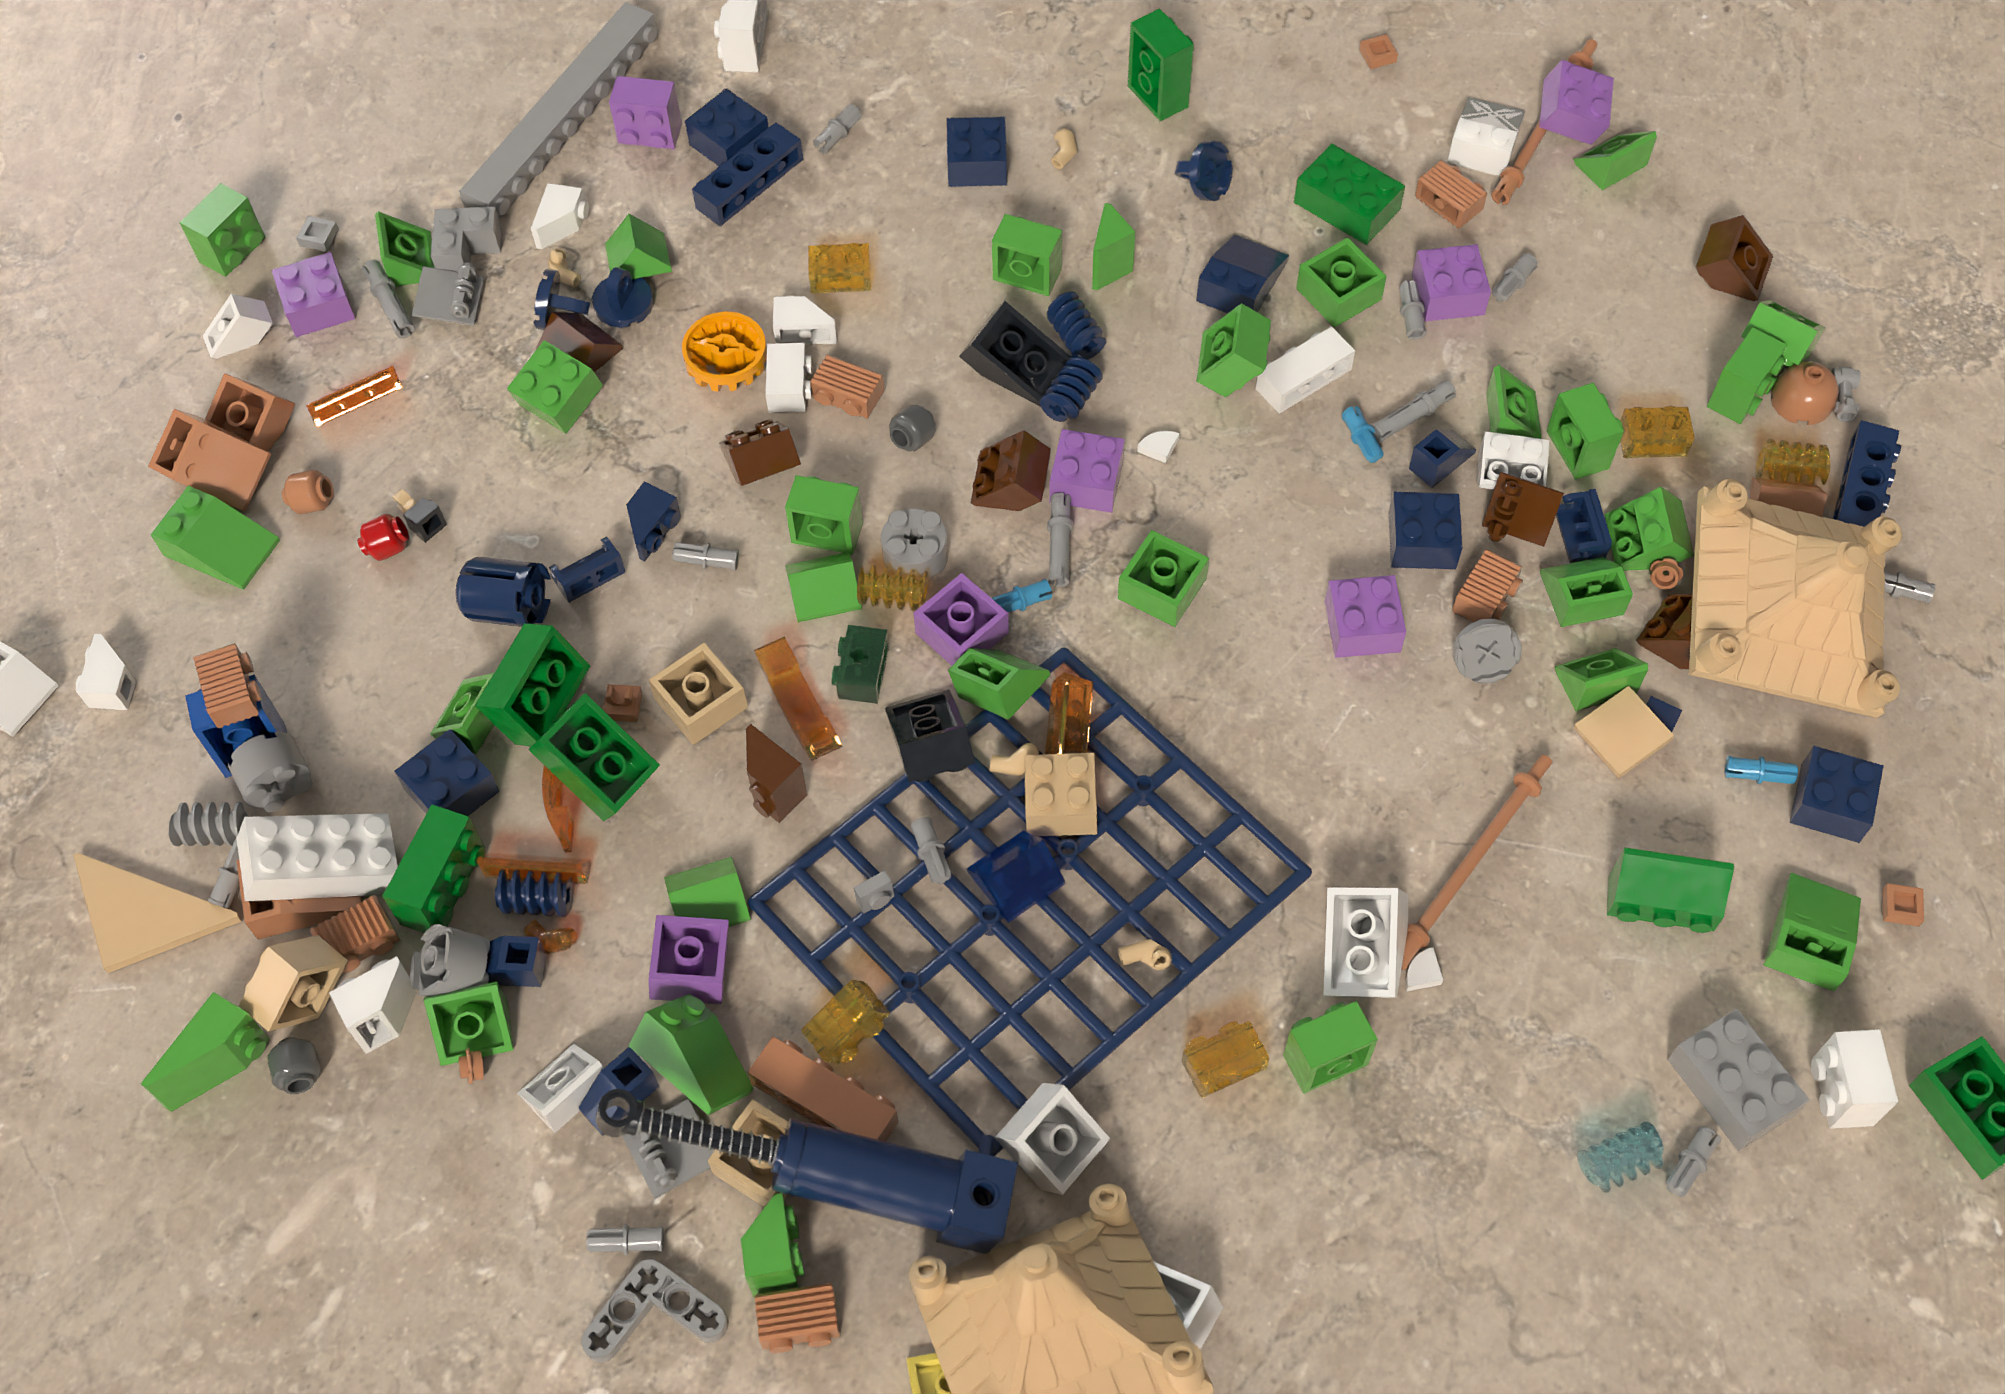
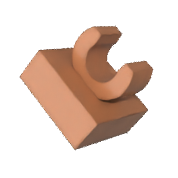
(623, 702)

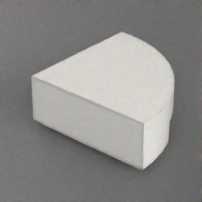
(1159, 445)
(1423, 971)

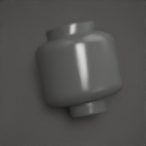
(912, 428)
(294, 1065)

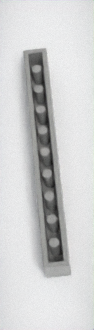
(560, 110)

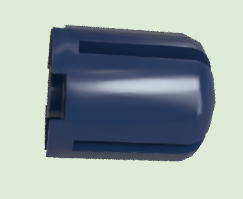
(502, 591)

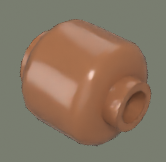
(307, 492)

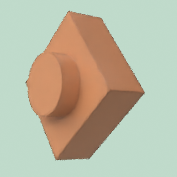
(1378, 51)
(1903, 904)

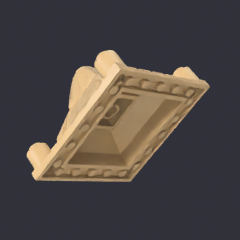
(1790, 602)
(1060, 1313)

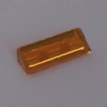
(354, 396)
(1069, 715)
(577, 868)

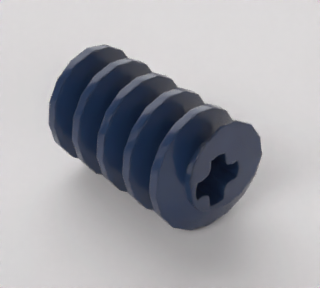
(1076, 325)
(1071, 389)
(533, 894)

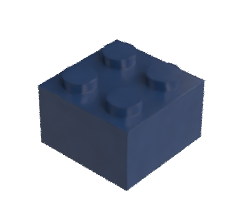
(724, 126)
(976, 151)
(1425, 530)
(447, 777)
(1836, 794)

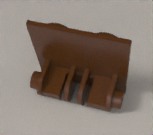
(1521, 510)

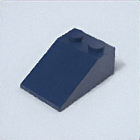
(1240, 274)

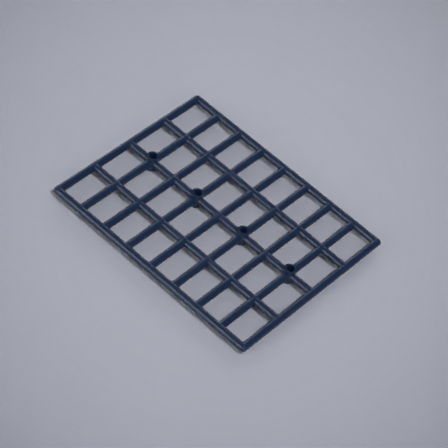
(990, 916)

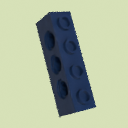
(747, 174)
(1867, 474)

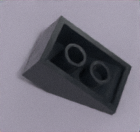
(1015, 354)
(930, 736)

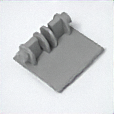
(449, 294)
(667, 1162)

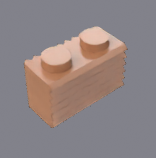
(1451, 194)
(847, 386)
(1488, 588)
(227, 685)
(359, 932)
(797, 1317)

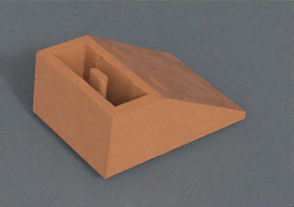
(209, 459)
(276, 917)

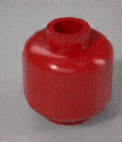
(383, 537)

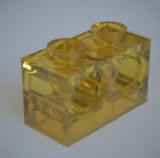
(839, 268)
(1656, 432)

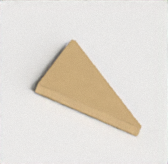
(142, 917)

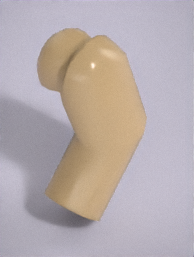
(1067, 150)
(558, 262)
(1015, 763)
(1146, 952)

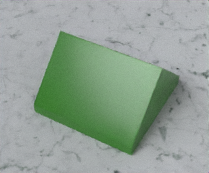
(1617, 158)
(403, 249)
(638, 249)
(1112, 249)
(1512, 405)
(823, 586)
(1600, 677)
(464, 717)
(708, 892)
(470, 1019)

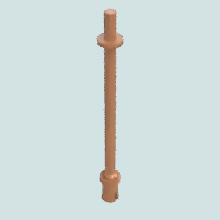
(1512, 176)
(1526, 785)

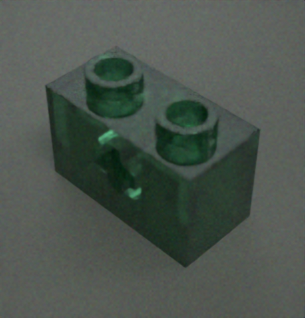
(863, 680)

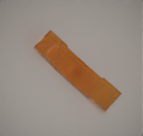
(796, 699)
(558, 815)

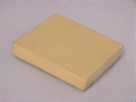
(1623, 732)

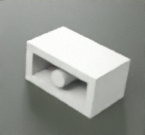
(787, 377)

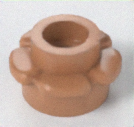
(1665, 581)
(471, 1066)

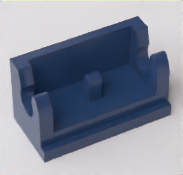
(1583, 526)
(588, 572)

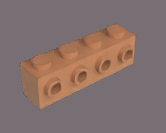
(819, 1093)

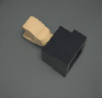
(421, 517)

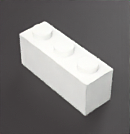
(1305, 369)

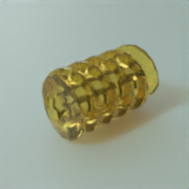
(1794, 460)
(892, 588)

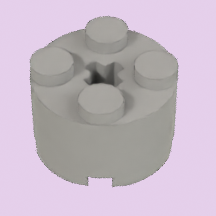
(915, 542)
(270, 771)
(449, 961)

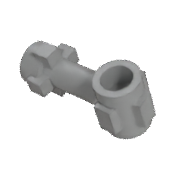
(1847, 380)

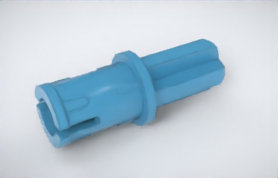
(1362, 434)
(1024, 596)
(1761, 770)

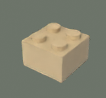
(698, 693)
(1060, 794)
(292, 982)
(745, 1175)

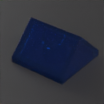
(1017, 874)

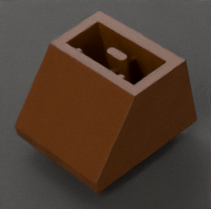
(759, 452)
(1011, 473)
(1670, 631)

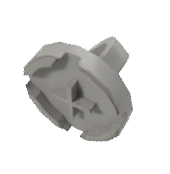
(1486, 650)

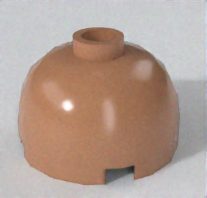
(1805, 393)

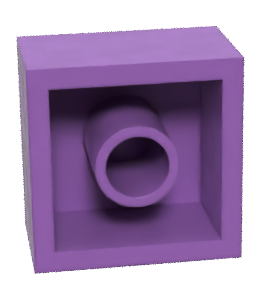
(1576, 102)
(645, 112)
(1451, 282)
(313, 294)
(1087, 469)
(1365, 616)
(960, 619)
(688, 958)

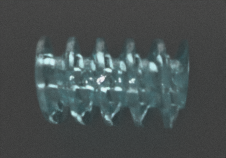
(1622, 1156)

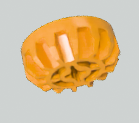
(727, 343)

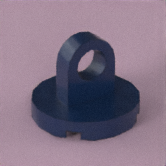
(1207, 170)
(549, 299)
(622, 299)

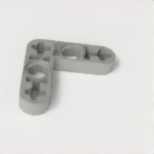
(655, 1295)

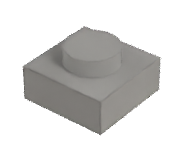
(317, 233)
(874, 892)

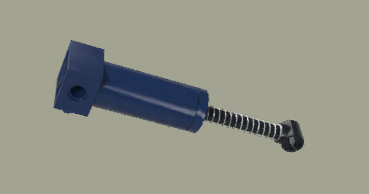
(958, 1198)

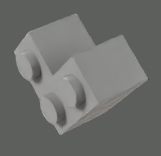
(464, 233)

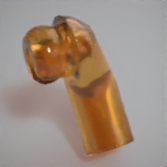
(552, 940)

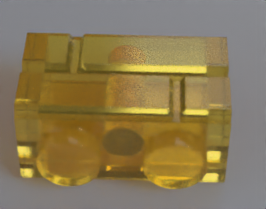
(846, 1022)
(1224, 1058)

